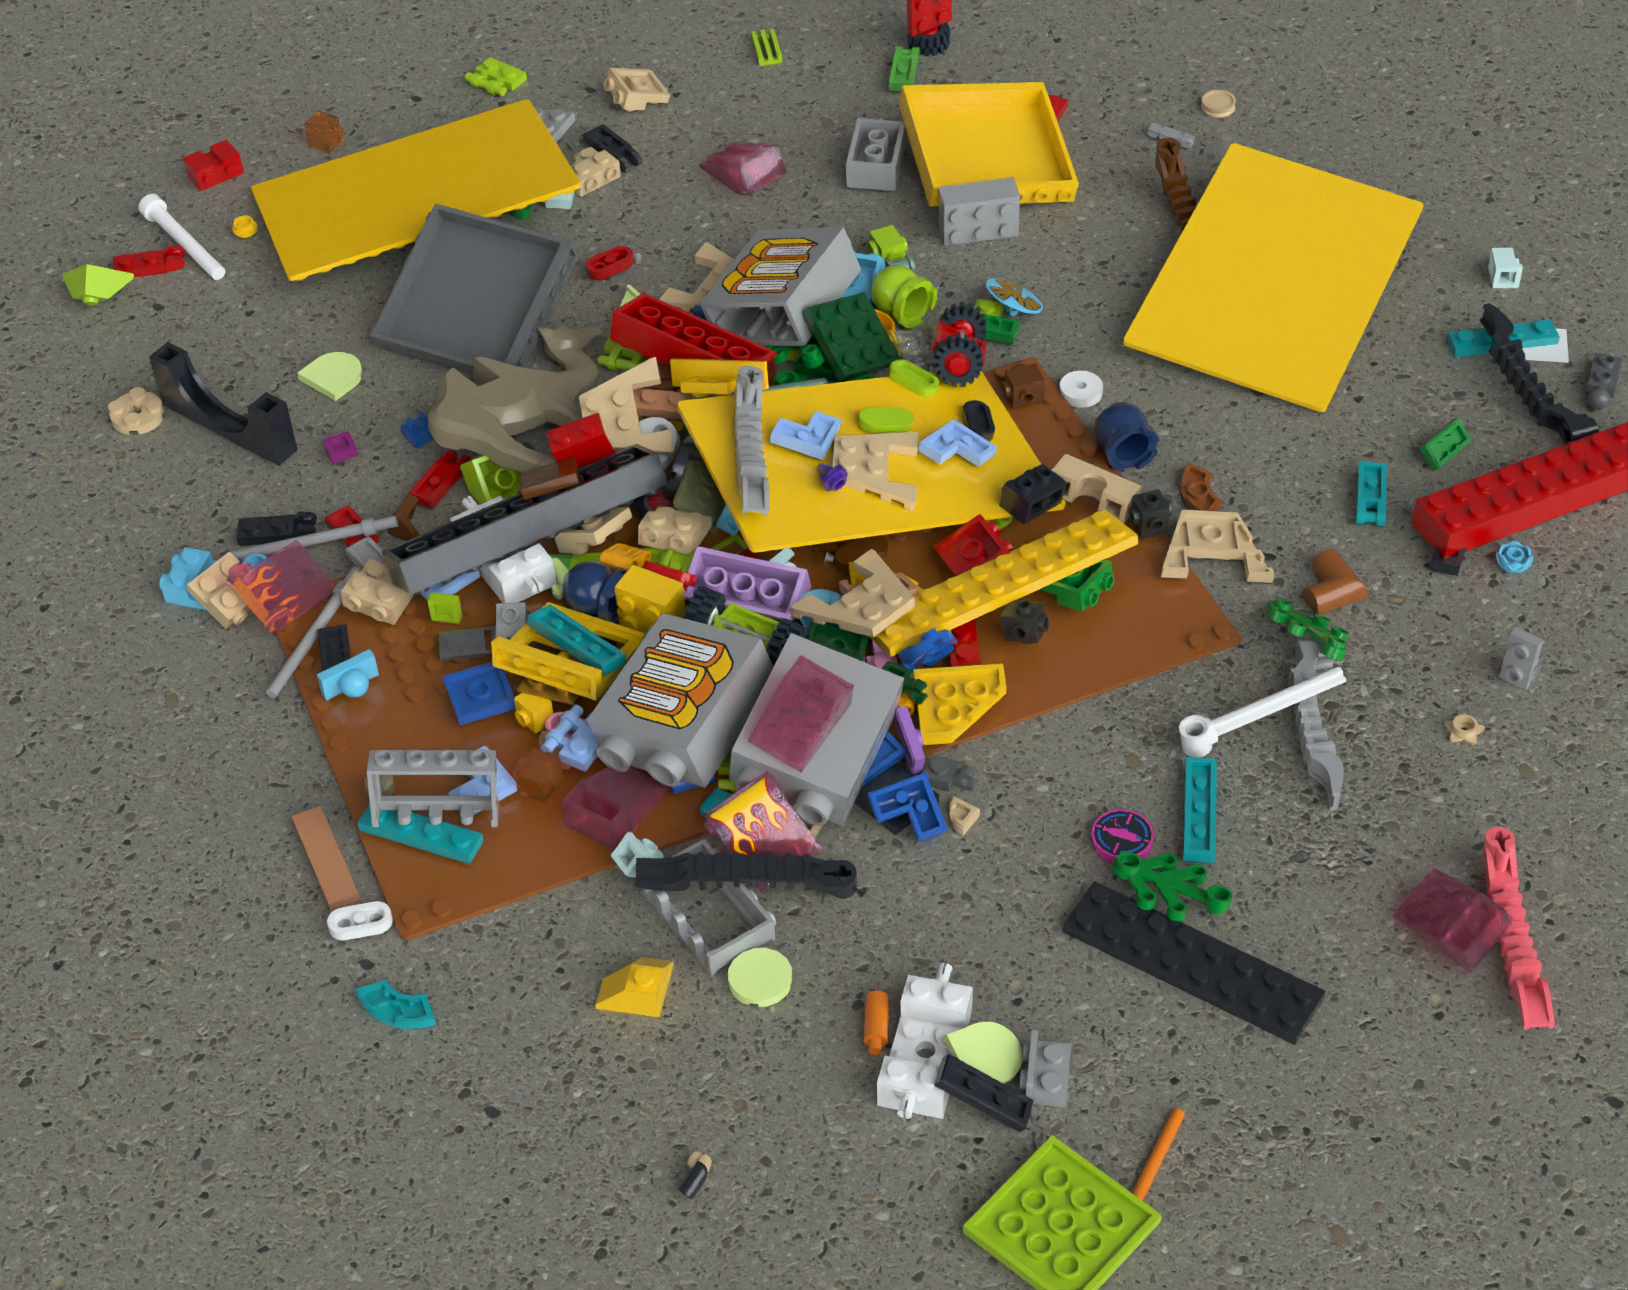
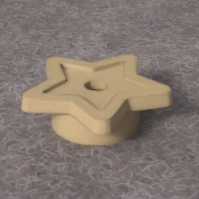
(1464, 722)

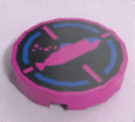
(1122, 832)

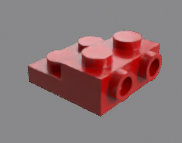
(972, 545)

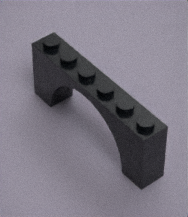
(264, 432)

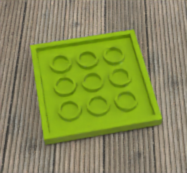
(1061, 1221)

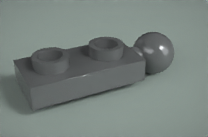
(1602, 380)

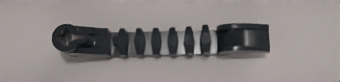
(1512, 363)
(678, 871)

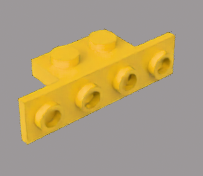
(711, 376)

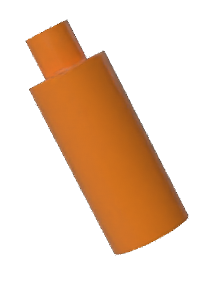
(876, 1021)

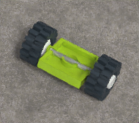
(707, 608)

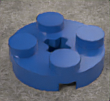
(929, 651)

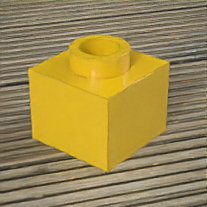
(532, 711)

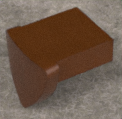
(404, 514)

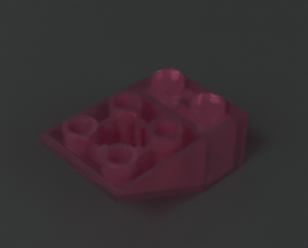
(745, 166)
(802, 713)
(611, 804)
(1454, 918)

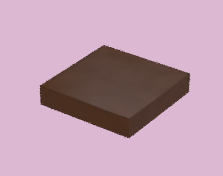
(549, 478)

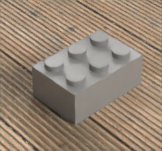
(876, 154)
(978, 211)

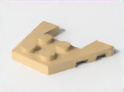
(706, 256)
(618, 409)
(867, 463)
(1217, 537)
(868, 606)

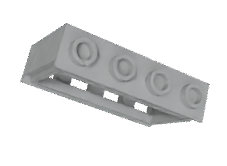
(432, 763)
(742, 900)

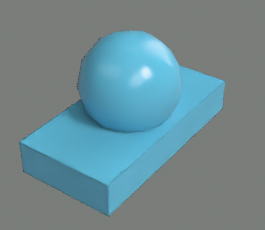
(349, 676)

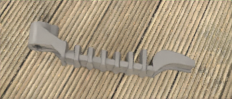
(751, 466)
(1318, 751)

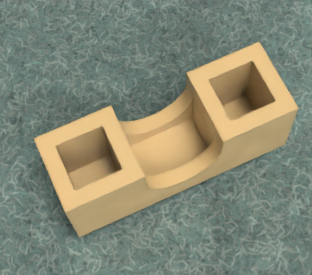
(1086, 479)

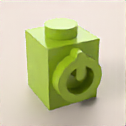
(886, 243)

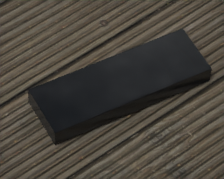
(984, 1092)

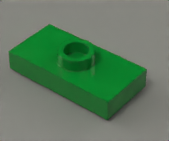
(1001, 329)
(1445, 444)

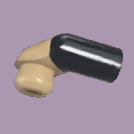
(700, 1168)

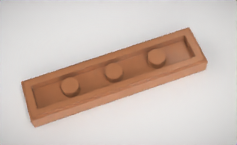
(325, 858)

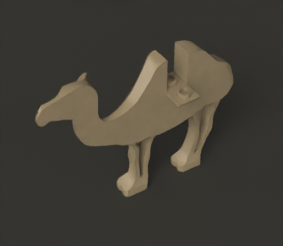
(514, 399)

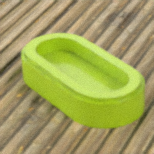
(913, 378)
(885, 420)

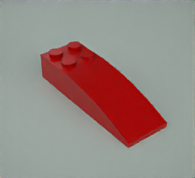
(672, 333)

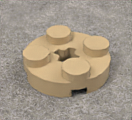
(124, 409)

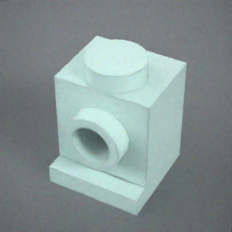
(1504, 268)
(633, 848)

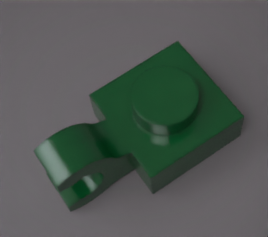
(911, 687)

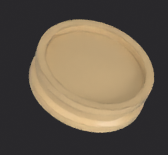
(1218, 103)

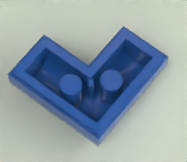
(910, 797)

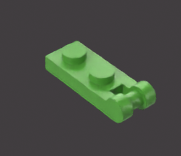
(903, 67)

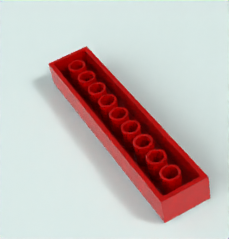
(1525, 493)

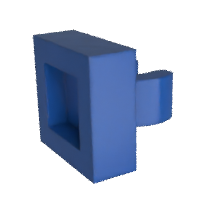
(417, 430)

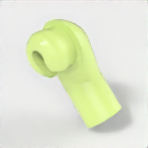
(560, 571)

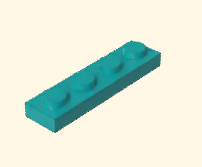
(1479, 341)
(576, 639)
(1200, 810)
(439, 839)

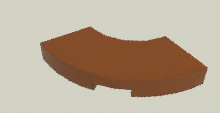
(1196, 490)

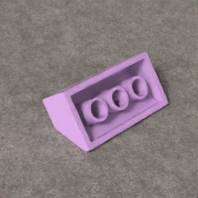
(749, 582)

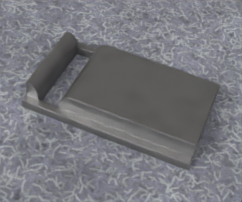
(464, 643)

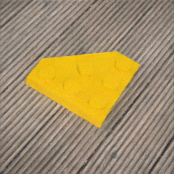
(957, 699)

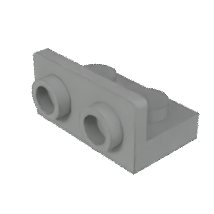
(1047, 1071)

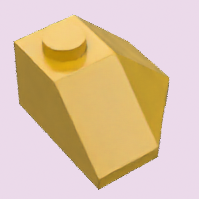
(636, 987)

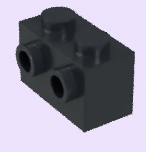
(1032, 493)

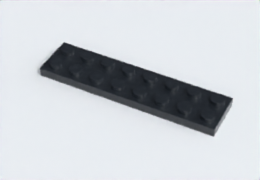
(1195, 962)

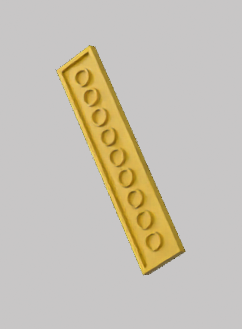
(1008, 578)

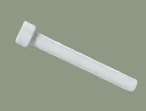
(154, 209)

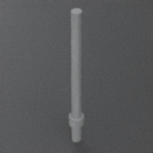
(367, 527)
(309, 638)

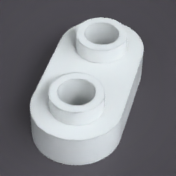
(360, 920)

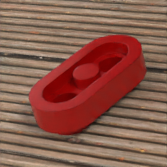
(609, 262)
(684, 577)

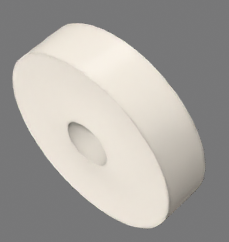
(1081, 388)

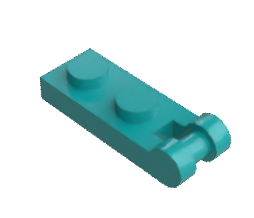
(1371, 493)

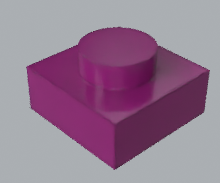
(340, 447)

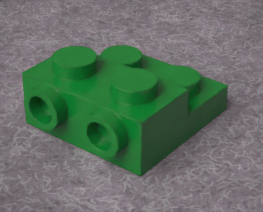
(1083, 587)

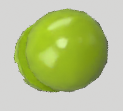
(903, 295)

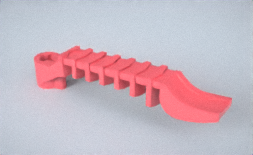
(1516, 946)

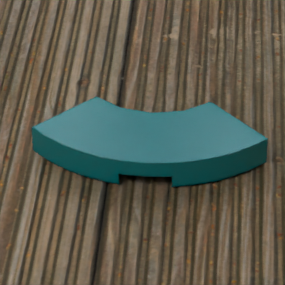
(394, 1007)

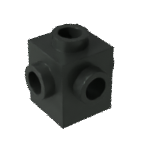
(1150, 513)
(1024, 621)

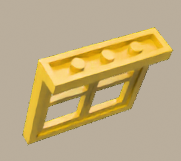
(559, 670)

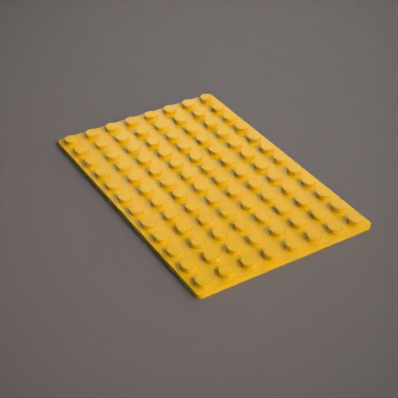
(385, 192)
(1275, 277)
(808, 514)

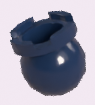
(1125, 436)
(591, 590)

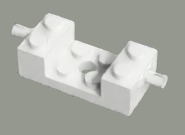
(521, 573)
(927, 1015)

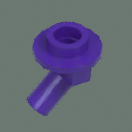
(832, 477)

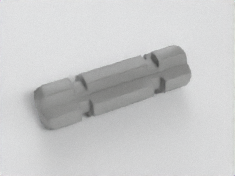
(1186, 140)

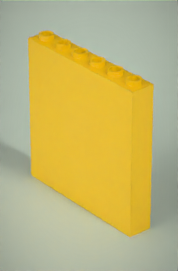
(988, 135)

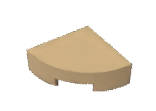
(962, 815)

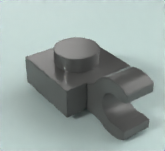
(947, 772)

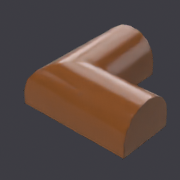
(1338, 585)

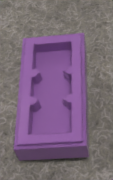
(910, 739)

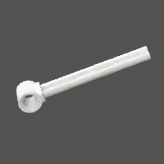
(1200, 733)

